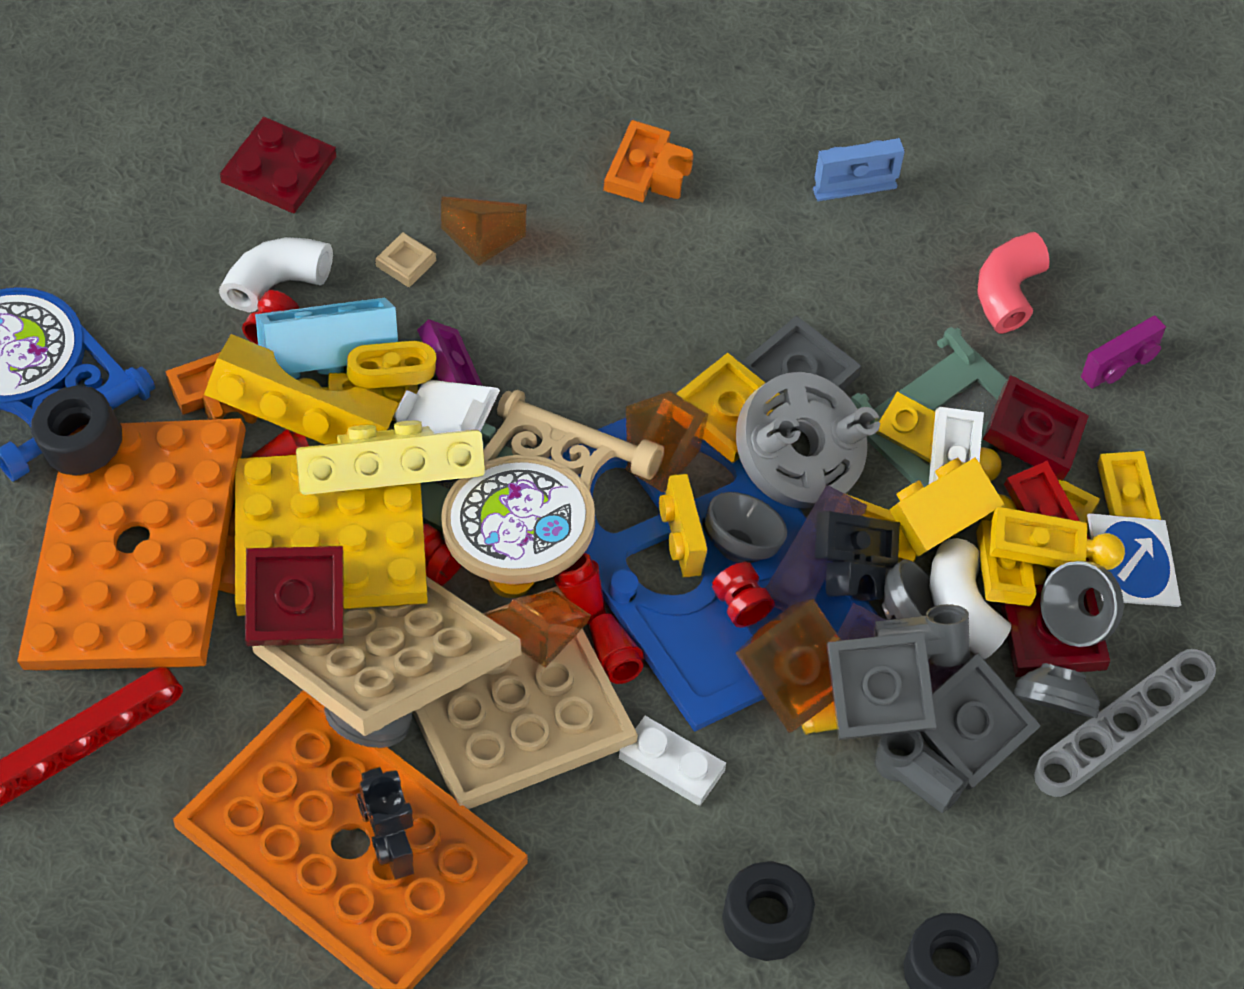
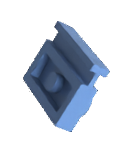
(858, 169)

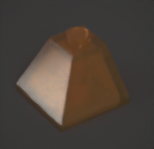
(792, 662)

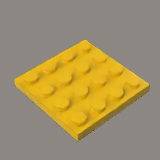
(374, 525)

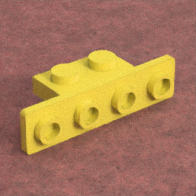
(389, 458)

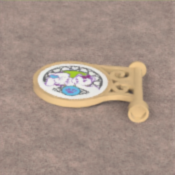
(530, 511)

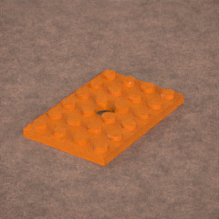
(146, 605)
(274, 829)

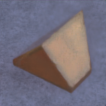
(483, 226)
(671, 423)
(542, 623)

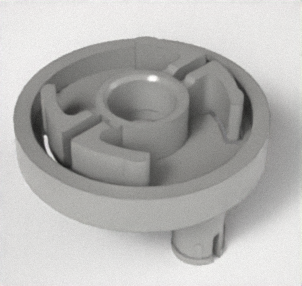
(833, 428)

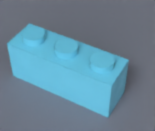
(325, 334)

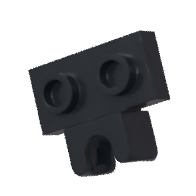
(859, 552)
(389, 815)

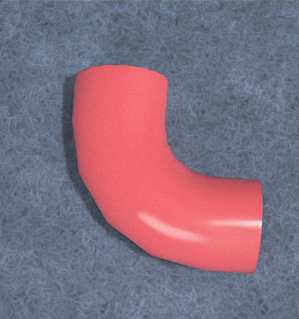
(1001, 279)

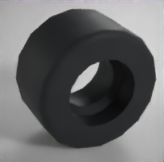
(86, 449)
(956, 933)
(762, 939)

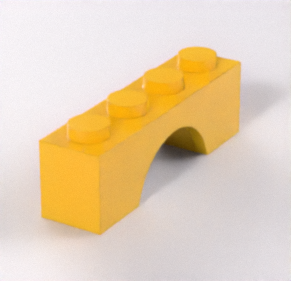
(255, 383)

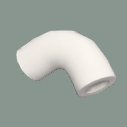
(275, 263)
(955, 583)

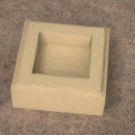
(406, 259)

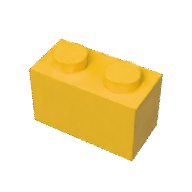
(946, 505)

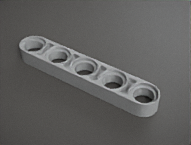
(1113, 739)

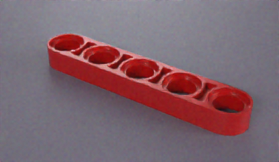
(87, 732)

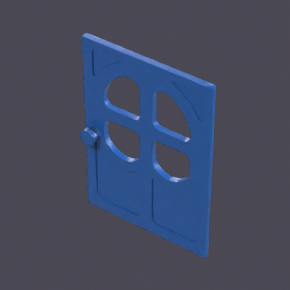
(689, 634)

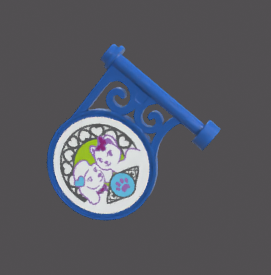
(44, 353)

